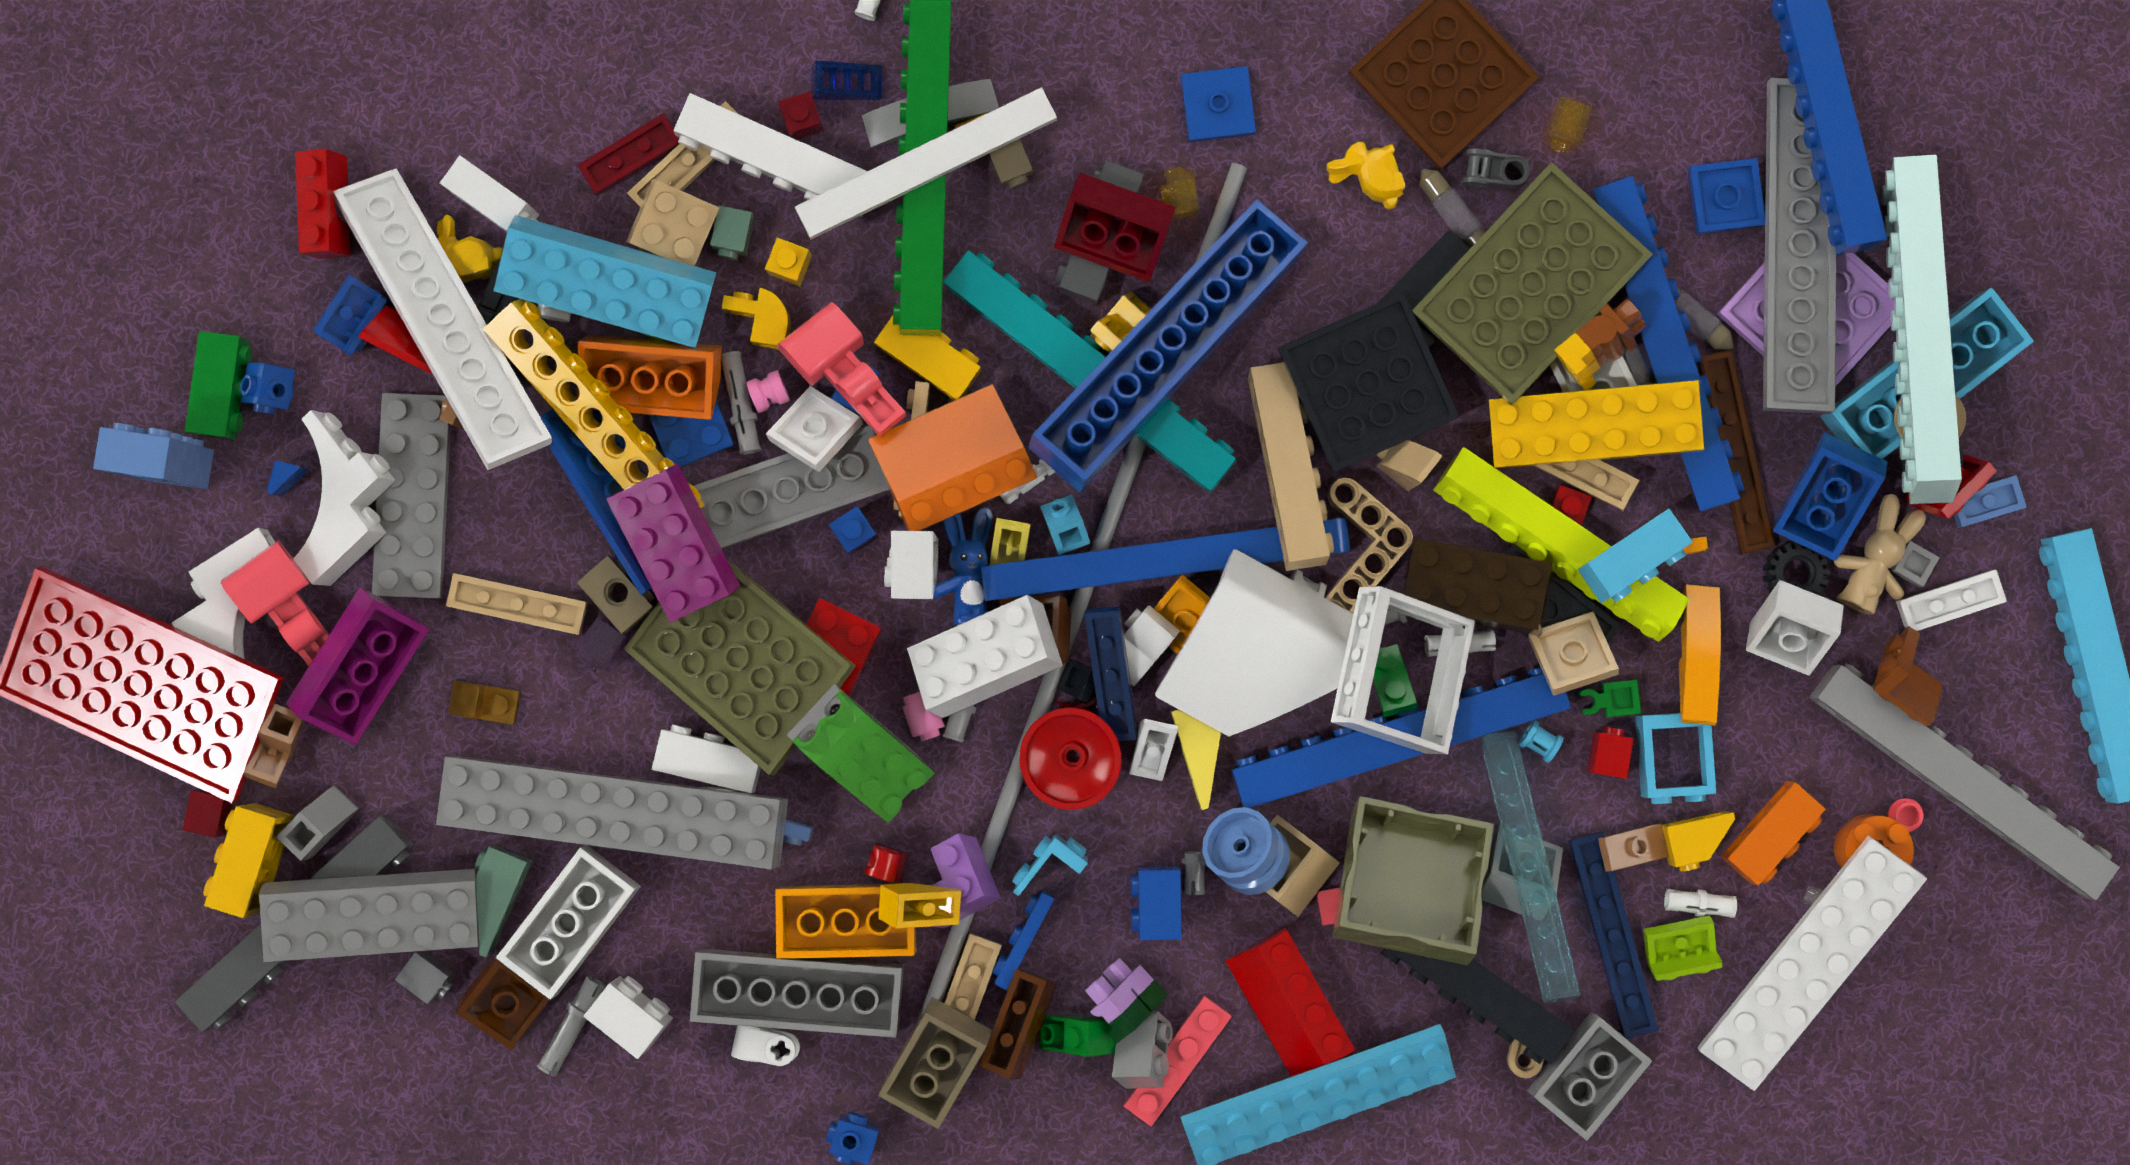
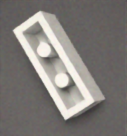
(705, 759)

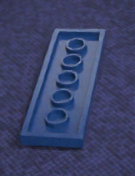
(594, 486)

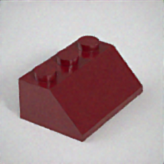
(1114, 227)

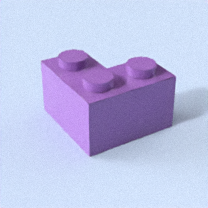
(965, 869)

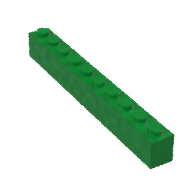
(924, 207)

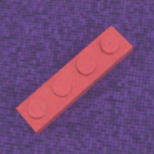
(1183, 1055)

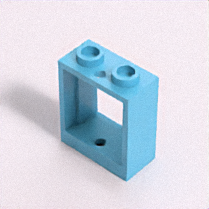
(1648, 788)

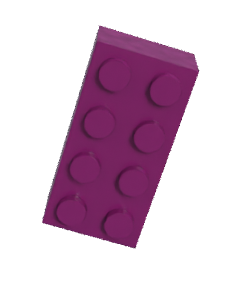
(673, 543)
(357, 666)

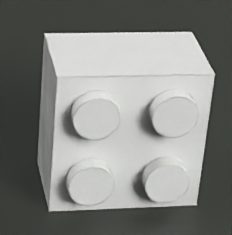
(1794, 627)
(629, 1015)

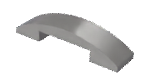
(964, 102)

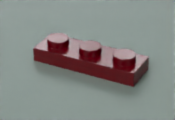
(629, 154)

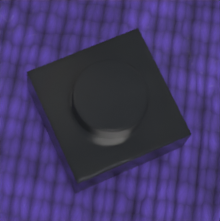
(1077, 681)

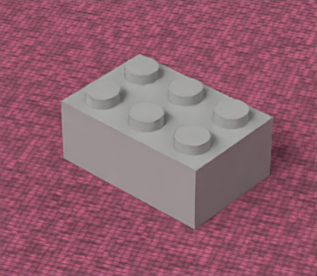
(1589, 1075)

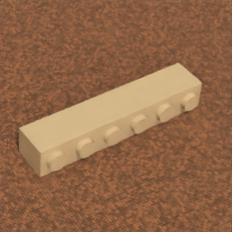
(1289, 468)

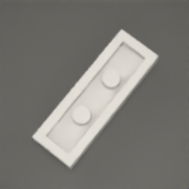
(1951, 601)

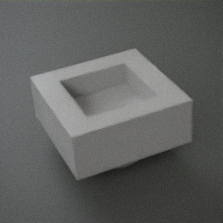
(1916, 564)

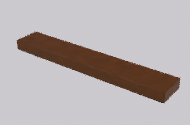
(1750, 511)

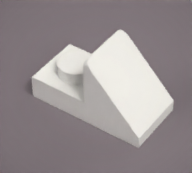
(1152, 749)

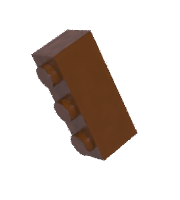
(1018, 1024)

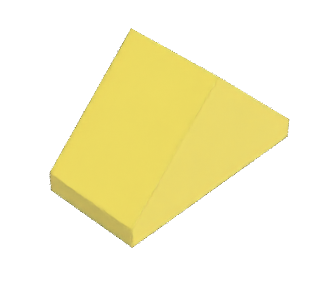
(1009, 541)

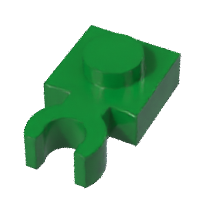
(1616, 699)

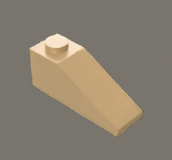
(1408, 463)

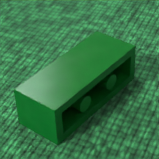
(216, 385)

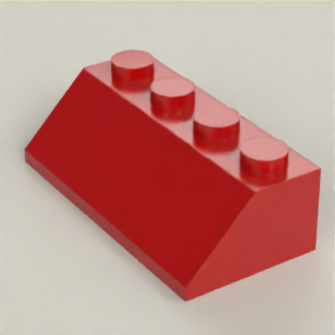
(392, 336)
(1289, 1003)

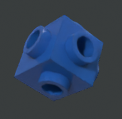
(267, 387)
(851, 1151)

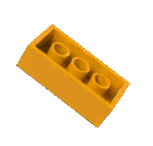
(836, 923)

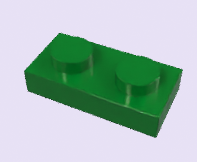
(1393, 683)

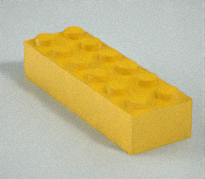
(1597, 425)

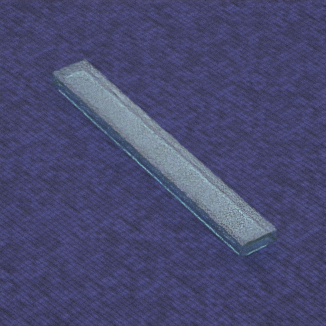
(1530, 867)

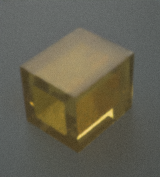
(1566, 124)

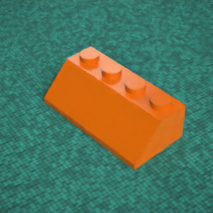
(655, 374)

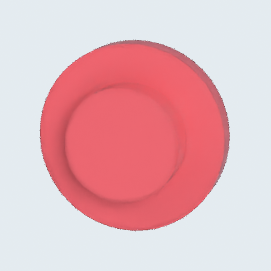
(1907, 813)

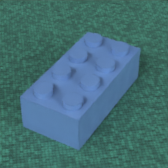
(153, 456)

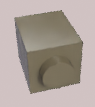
(1011, 165)

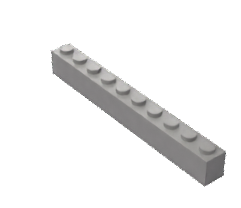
(1966, 783)

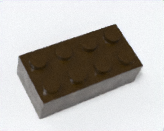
(1481, 585)

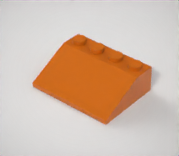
(952, 459)

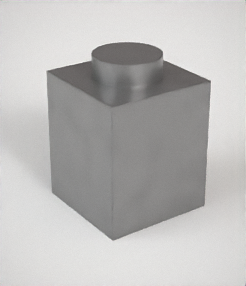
(426, 977)

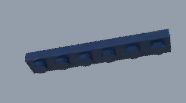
(1613, 938)

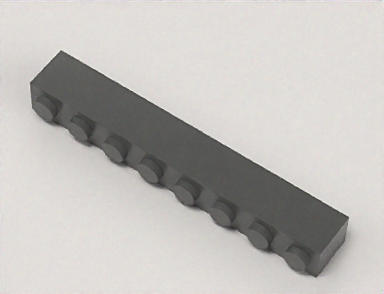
(243, 970)

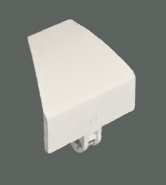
(1258, 649)

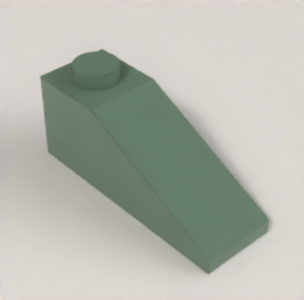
(497, 888)

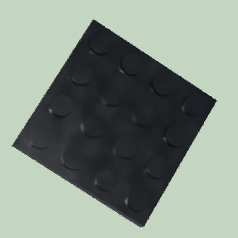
(1368, 382)

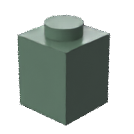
(732, 232)

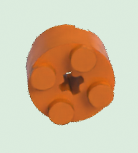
(1881, 828)

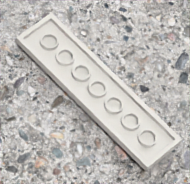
(1812, 962)

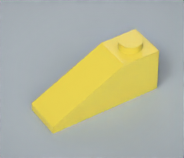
(1200, 752)

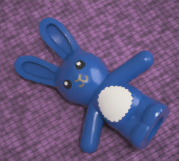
(966, 560)

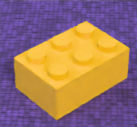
(246, 859)

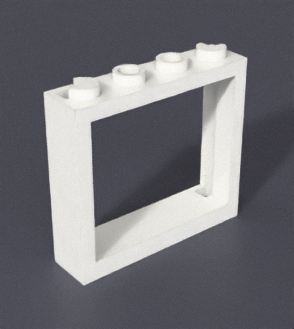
(1362, 657)

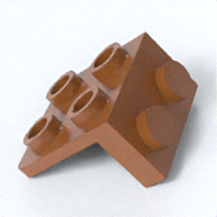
(1904, 682)

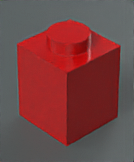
(1610, 753)

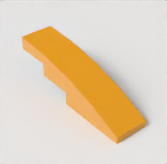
(1700, 655)

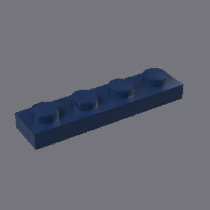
(1111, 670)

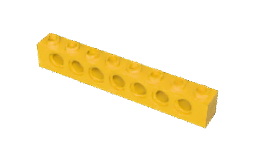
(531, 360)

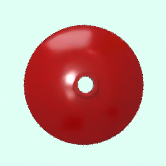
(1056, 777)

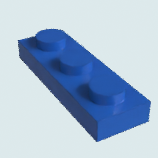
(1022, 938)

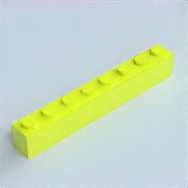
(1552, 538)

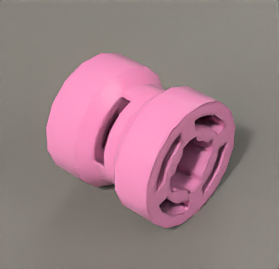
(768, 391)

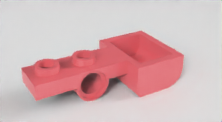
(826, 349)
(271, 586)

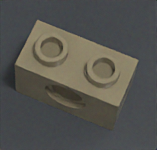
(599, 586)

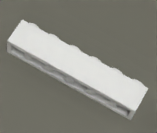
(760, 149)

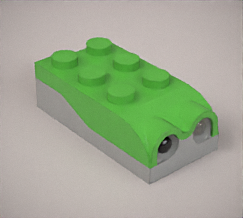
(860, 753)

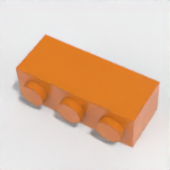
(1773, 833)

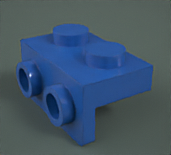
(349, 314)

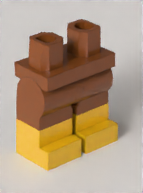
(1600, 342)

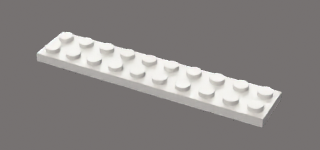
(442, 319)

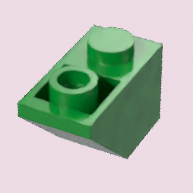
(1076, 1035)

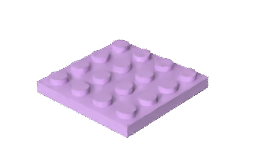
(1861, 311)

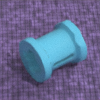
(1541, 741)

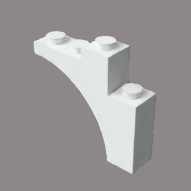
(349, 485)
(218, 617)

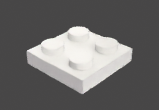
(814, 428)

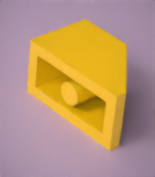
(1695, 839)
(919, 905)

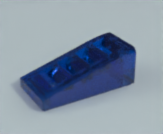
(846, 92)

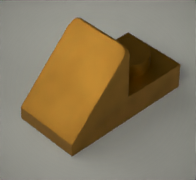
(484, 702)

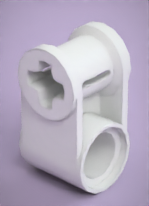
(759, 1044)

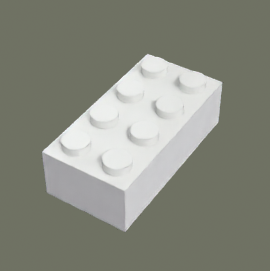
(984, 656)
(568, 922)

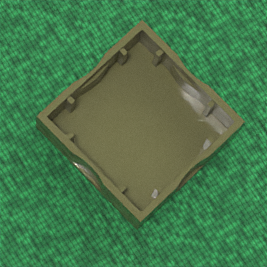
(1413, 881)

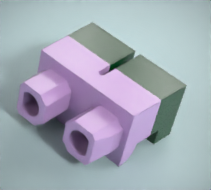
(1126, 1003)

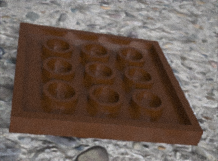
(1443, 77)

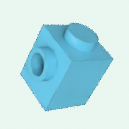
(1065, 524)

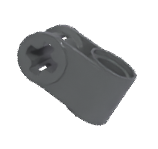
(1492, 170)

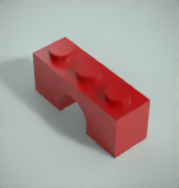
(319, 226)

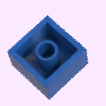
(1157, 902)

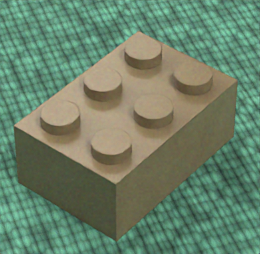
(935, 1063)

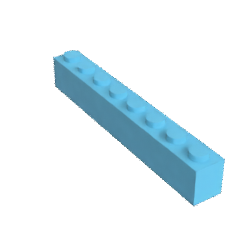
(2094, 654)

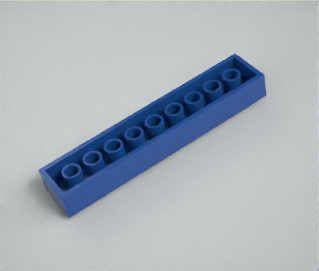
(1167, 346)

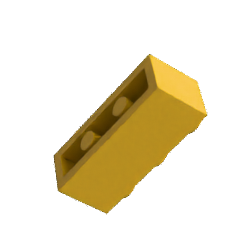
(931, 359)

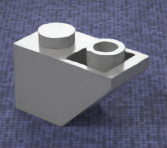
(317, 823)
(1142, 1055)

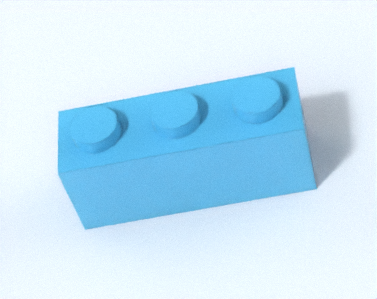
(1636, 557)

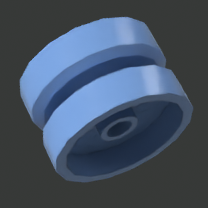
(1246, 851)

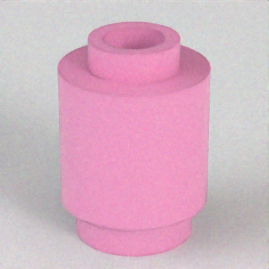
(920, 721)

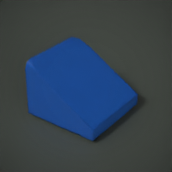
(284, 477)

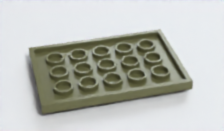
(1531, 283)
(743, 667)

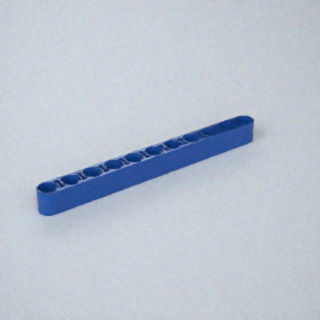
(1140, 562)

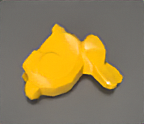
(1375, 170)
(470, 256)

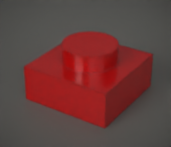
(1571, 503)

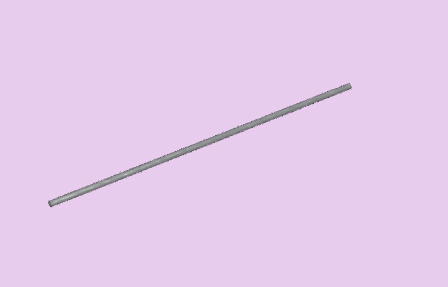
(1077, 608)

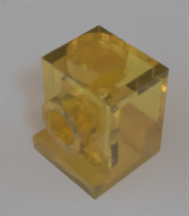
(1180, 192)

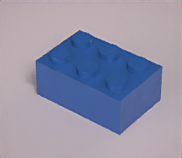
(1830, 496)

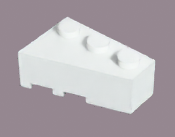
(912, 564)

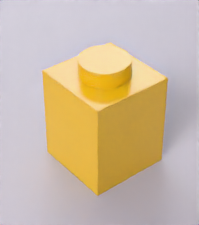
(788, 262)

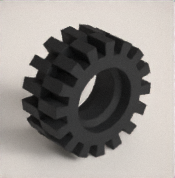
(1783, 554)

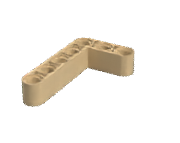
(1377, 533)

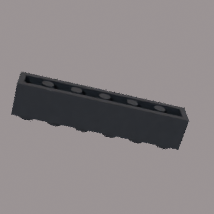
(1492, 1000)

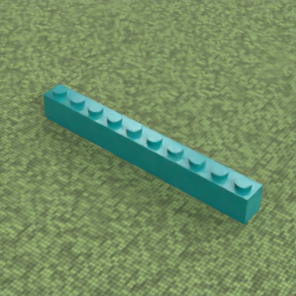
(1075, 358)

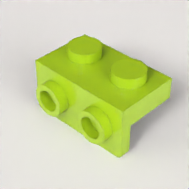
(1681, 948)

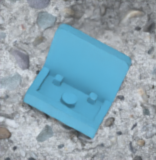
(1068, 851)

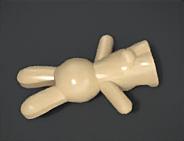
(1881, 551)

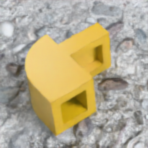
(769, 314)
(1119, 321)

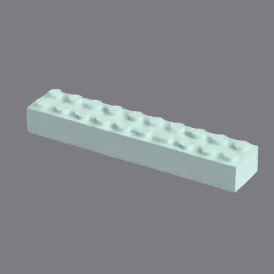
(1921, 330)

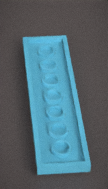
(1319, 1096)

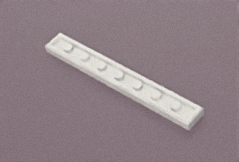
(925, 163)

